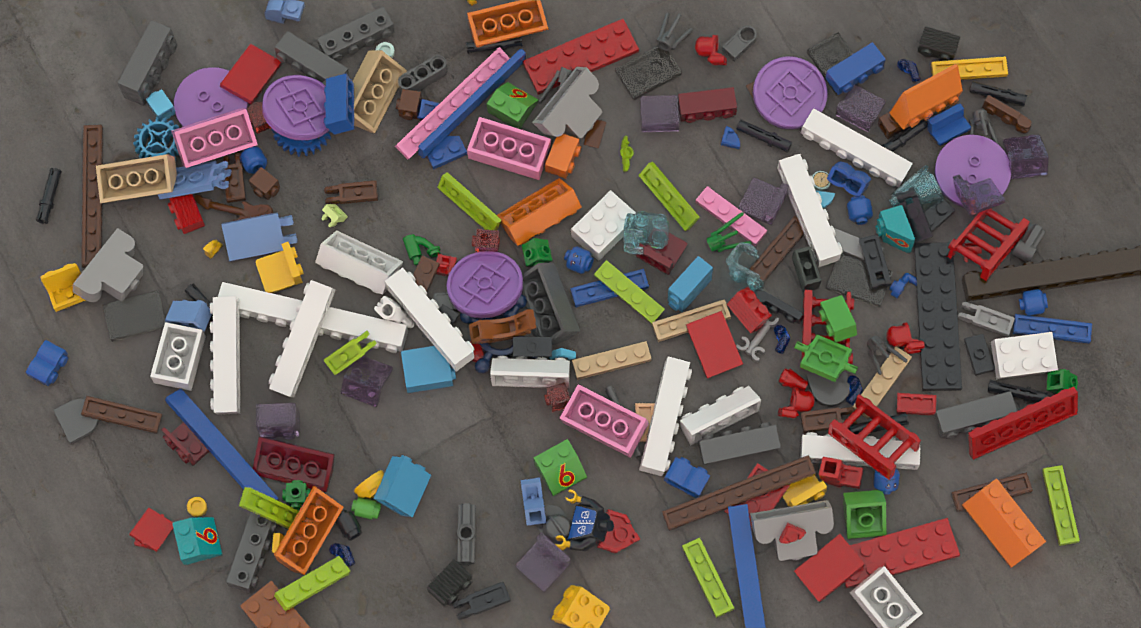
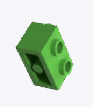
(838, 319)

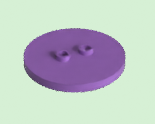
(789, 91)
(203, 98)
(296, 107)
(975, 160)
(485, 284)

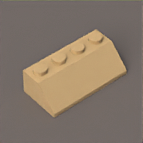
(375, 88)
(136, 178)

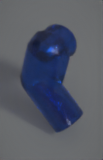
(910, 68)
(783, 338)
(855, 389)
(344, 552)

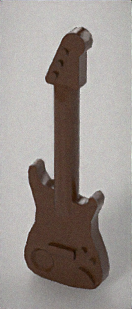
(248, 211)

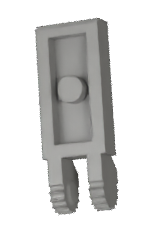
(987, 319)

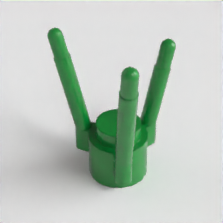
(717, 241)

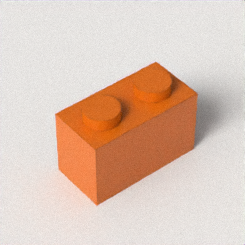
(562, 156)

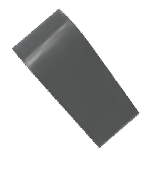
(428, 68)

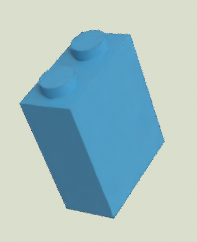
(689, 284)
(426, 369)
(402, 486)

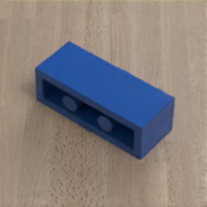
(855, 69)
(339, 104)

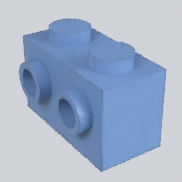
(189, 314)

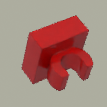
(972, 247)
(446, 264)

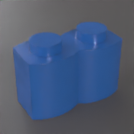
(846, 176)
(47, 363)
(686, 477)

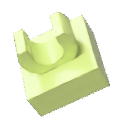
(334, 213)

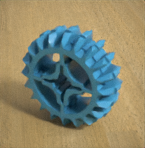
(153, 146)

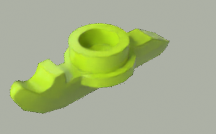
(626, 153)

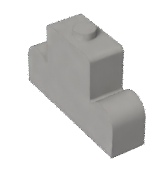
(571, 106)
(111, 270)
(810, 517)

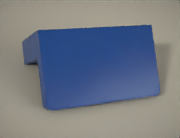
(948, 124)

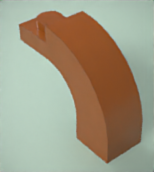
(502, 329)

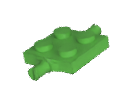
(826, 358)

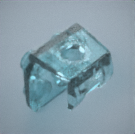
(645, 229)
(740, 273)

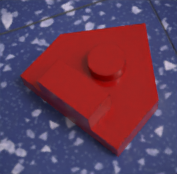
(621, 535)

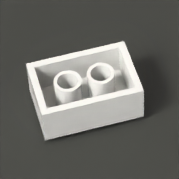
(602, 225)
(1024, 355)
(178, 356)
(885, 600)

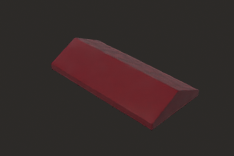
(293, 462)

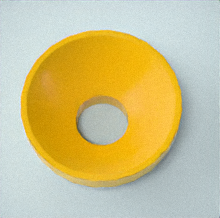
(368, 487)

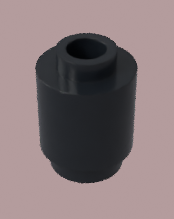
(348, 525)

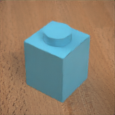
(160, 105)

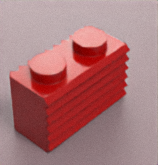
(187, 213)
(749, 310)

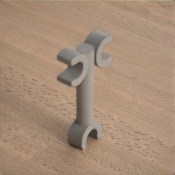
(751, 348)

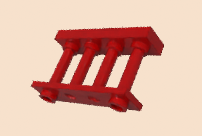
(997, 255)
(810, 320)
(868, 453)

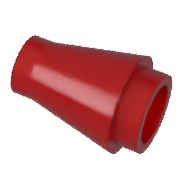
(792, 379)

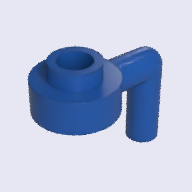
(898, 286)

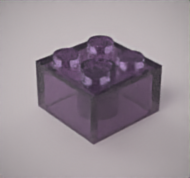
(278, 420)

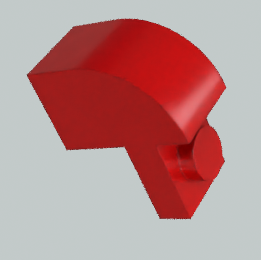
(837, 474)

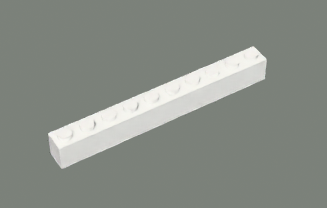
(337, 322)

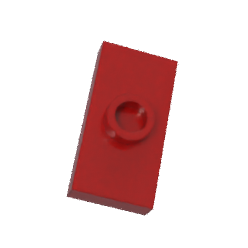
(916, 404)

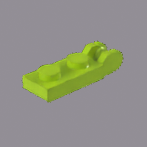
(348, 353)

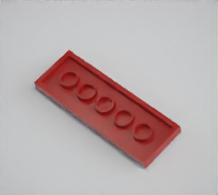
(590, 51)
(1023, 422)
(905, 550)

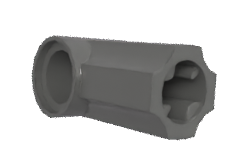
(1027, 246)

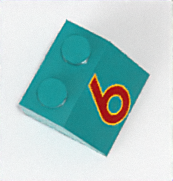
(895, 229)
(197, 539)

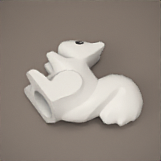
(391, 310)

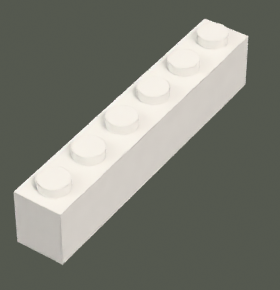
(856, 148)
(809, 210)
(429, 319)
(301, 339)
(225, 355)
(664, 416)
(827, 446)

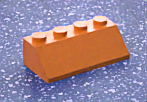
(506, 21)
(928, 97)
(539, 211)
(1003, 523)
(308, 531)

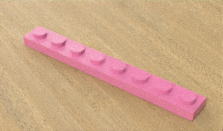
(409, 144)

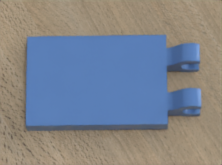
(199, 179)
(256, 235)

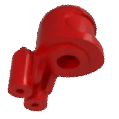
(709, 48)
(901, 336)
(800, 401)

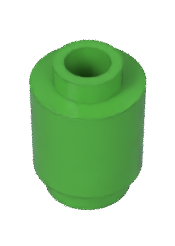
(366, 508)

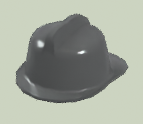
(556, 524)

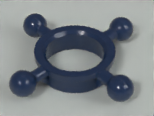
(482, 365)

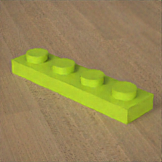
(669, 196)
(468, 202)
(629, 292)
(1060, 505)
(268, 507)
(708, 577)
(312, 583)

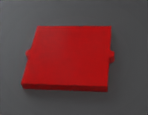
(152, 529)

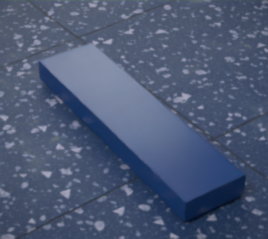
(598, 291)
(1060, 329)

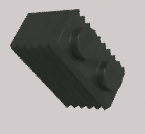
(938, 44)
(806, 268)
(450, 583)

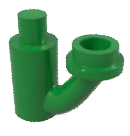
(412, 247)

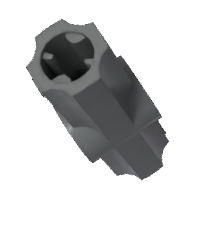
(466, 546)

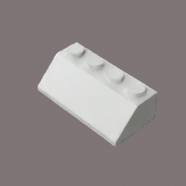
(357, 261)
(529, 372)
(720, 415)

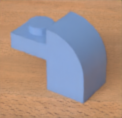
(280, 9)
(533, 501)

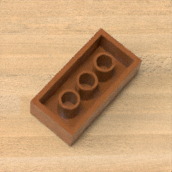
(267, 612)

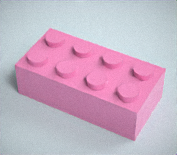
(214, 137)
(509, 148)
(604, 420)

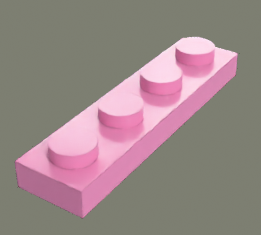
(726, 211)

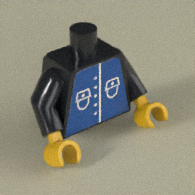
(587, 526)

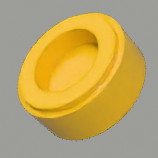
(197, 506)

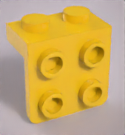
(280, 269)
(60, 286)
(805, 491)
(580, 609)

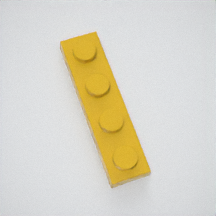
(975, 68)

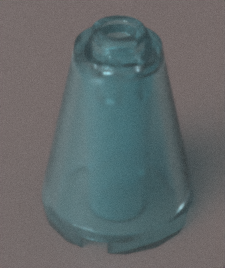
(925, 185)

